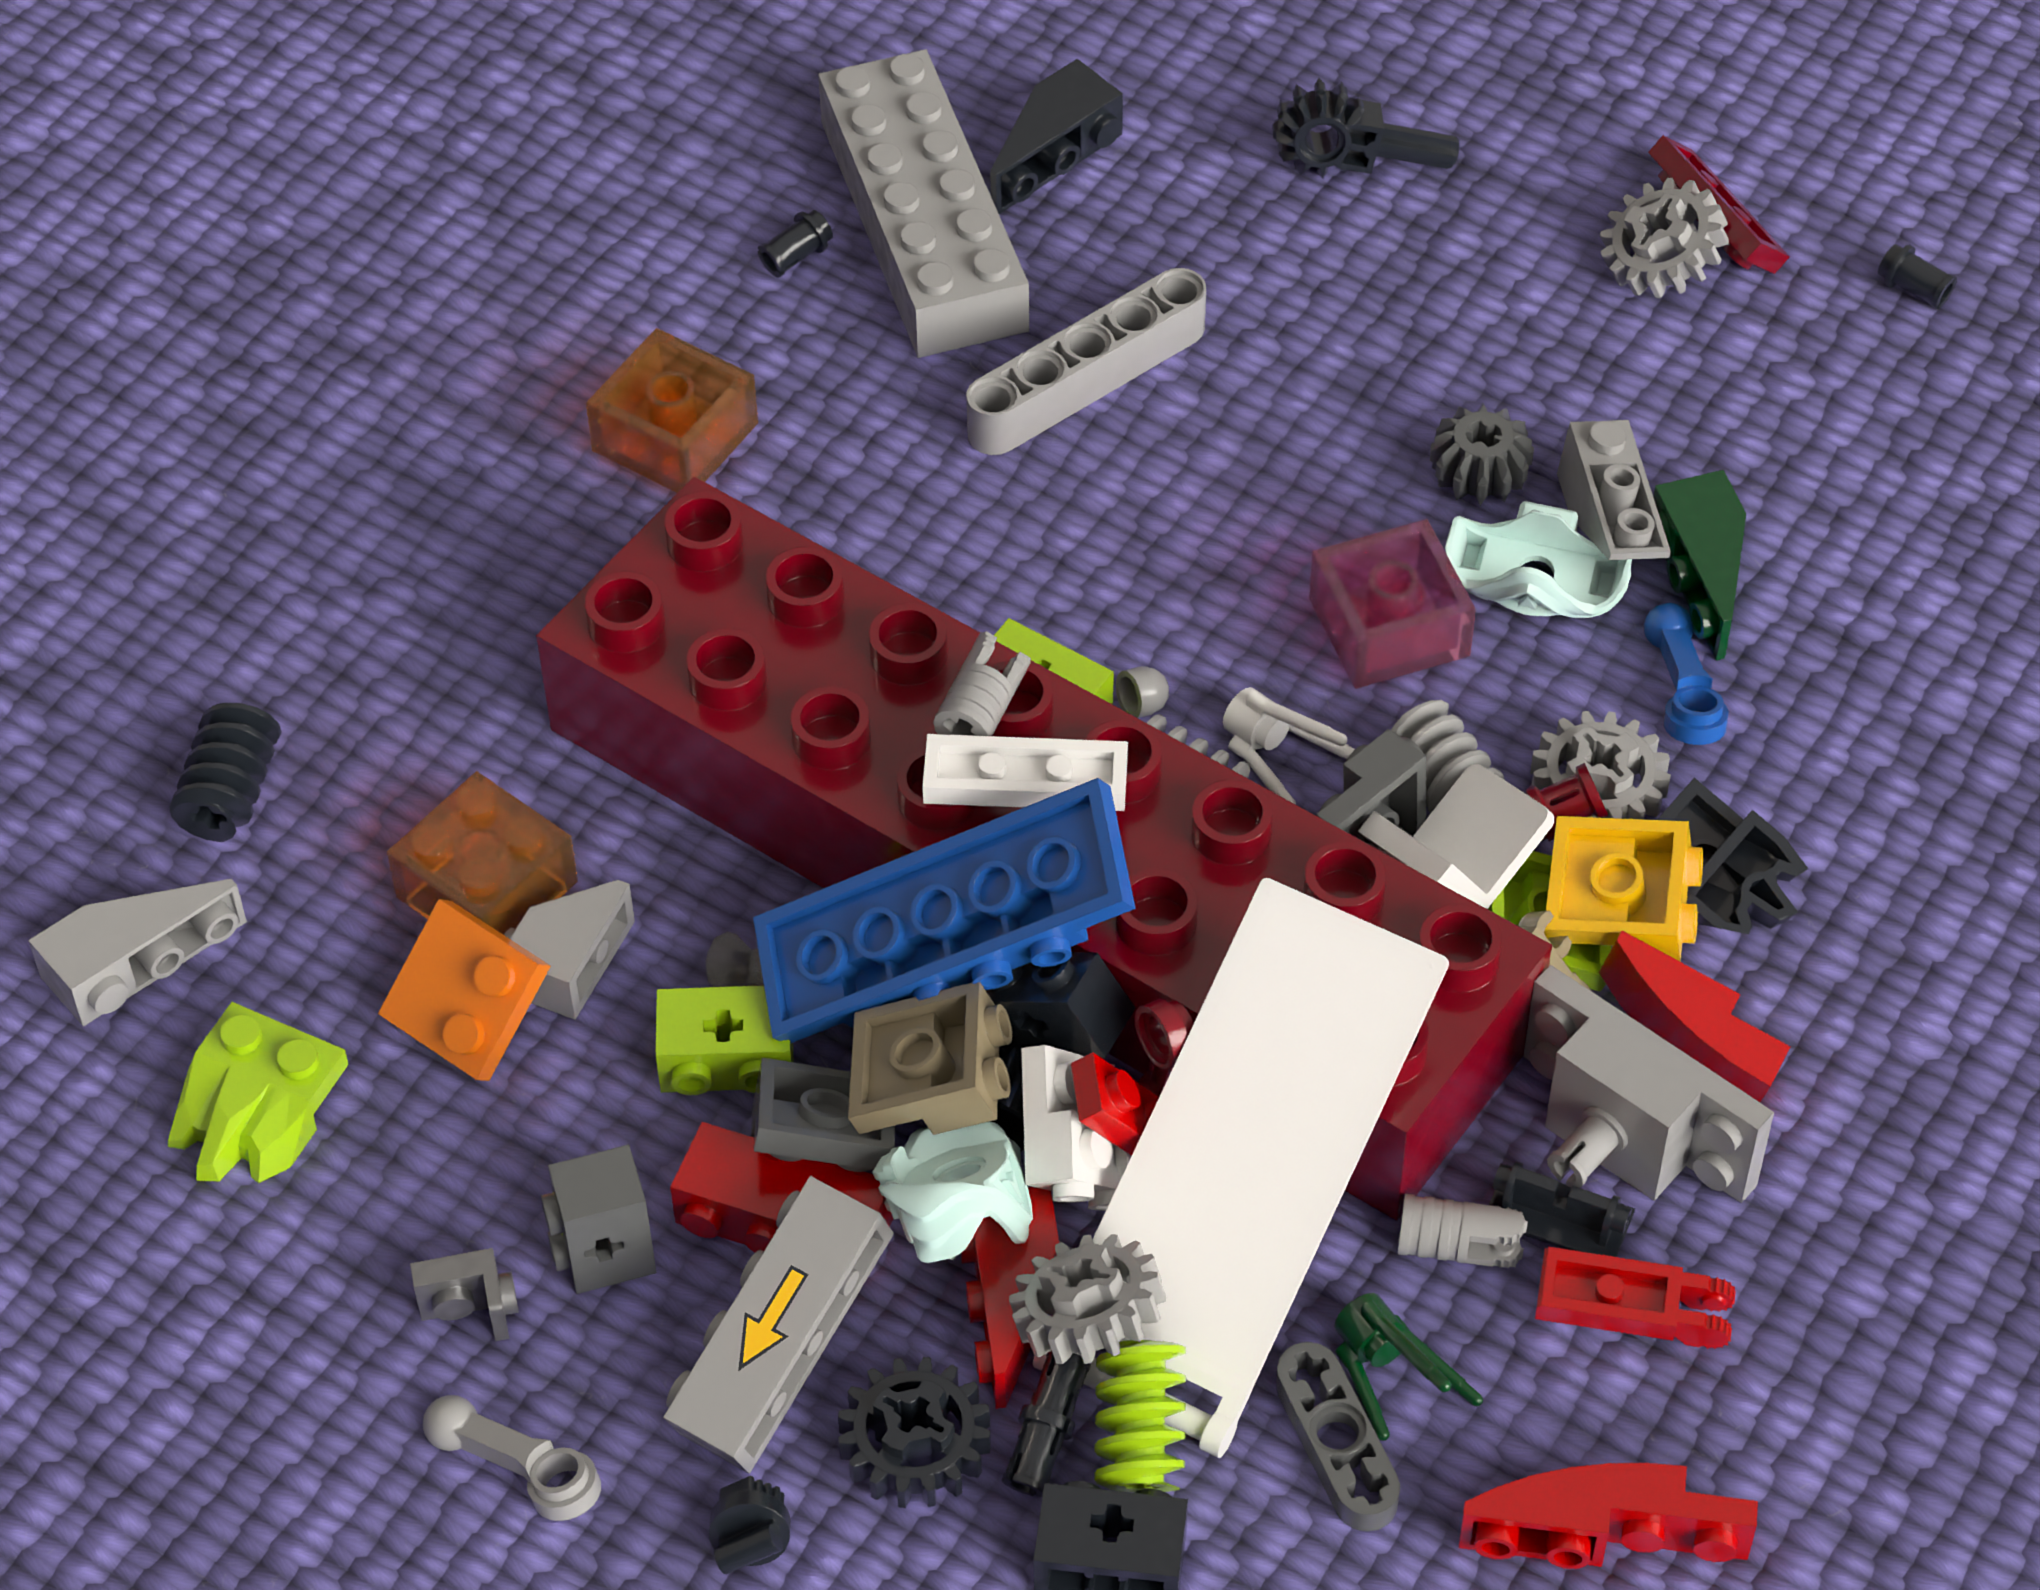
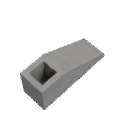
(1610, 491)
(125, 944)

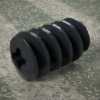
(224, 770)

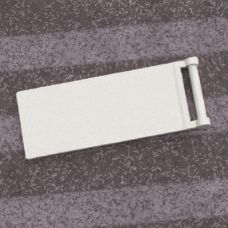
(1264, 1133)

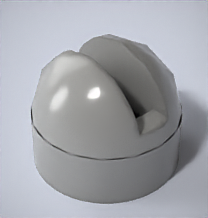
(1141, 691)

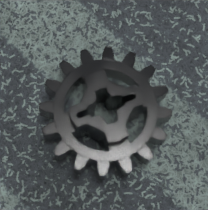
(916, 1438)

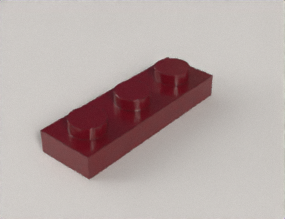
(1747, 238)

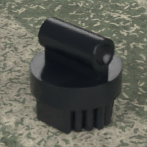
(748, 1525)

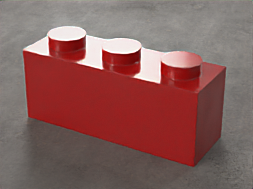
(739, 1192)

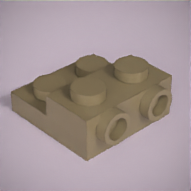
(929, 1061)

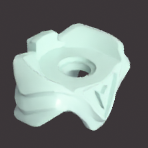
(1492, 555)
(950, 1183)

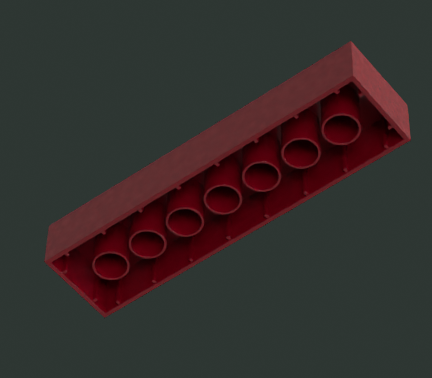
(798, 719)

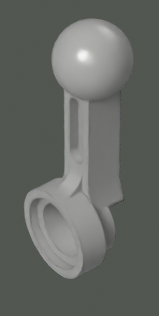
(454, 1424)

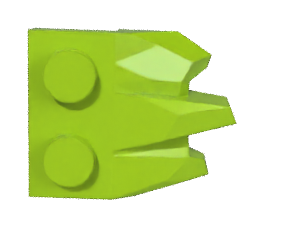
(253, 1094)

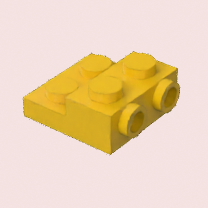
(1625, 879)

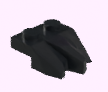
(1738, 863)

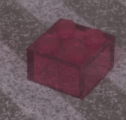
(1391, 603)

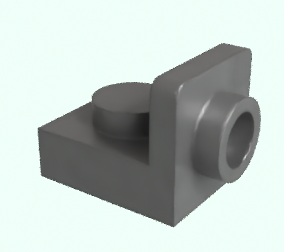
(463, 1284)

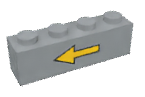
(777, 1324)

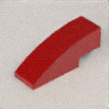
(1692, 1014)

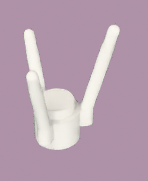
(1264, 724)

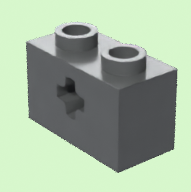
(599, 1220)

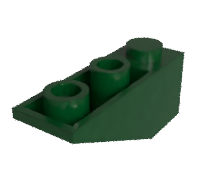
(1705, 540)

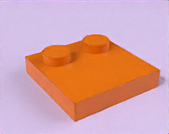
(464, 990)

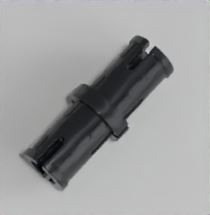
(1045, 1424)

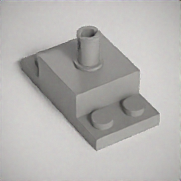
(1636, 1099)

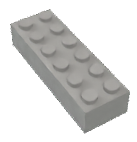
(924, 204)

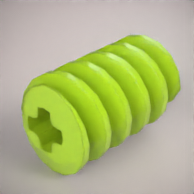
(1138, 1416)

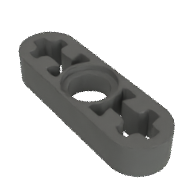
(1336, 1465)

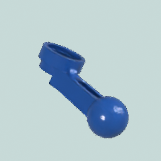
(1671, 630)

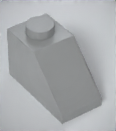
(578, 941)

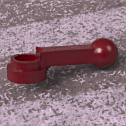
(1162, 1033)

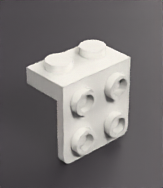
(1471, 837)

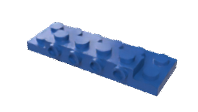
(947, 914)

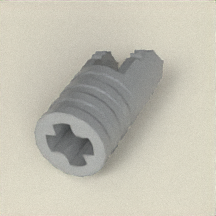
(980, 692)
(1461, 1231)

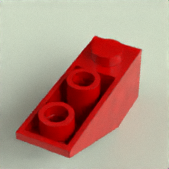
(996, 1267)

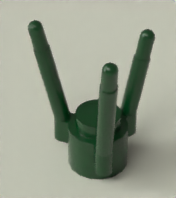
(1379, 1337)

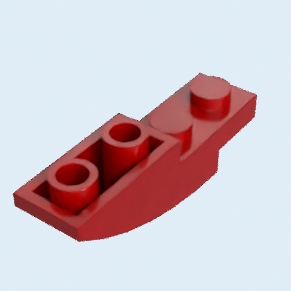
(1580, 1508)

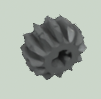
(1481, 453)

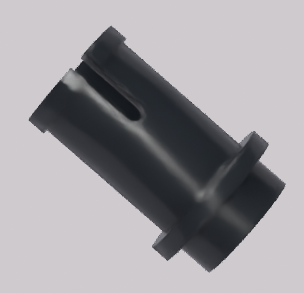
(807, 234)
(1916, 275)

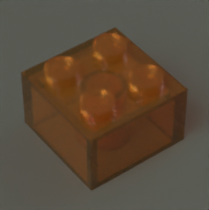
(672, 411)
(484, 856)

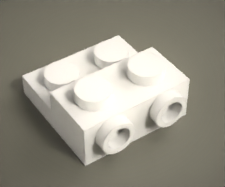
(1059, 1148)

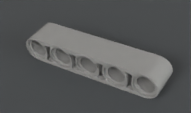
(1085, 361)

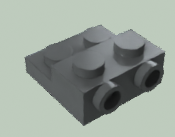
(1381, 778)
(804, 1115)

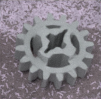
(1664, 237)
(1612, 758)
(1087, 1299)

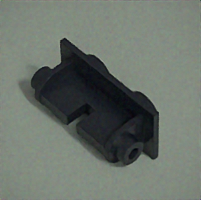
(1562, 1214)

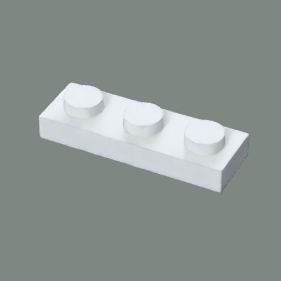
(1018, 769)

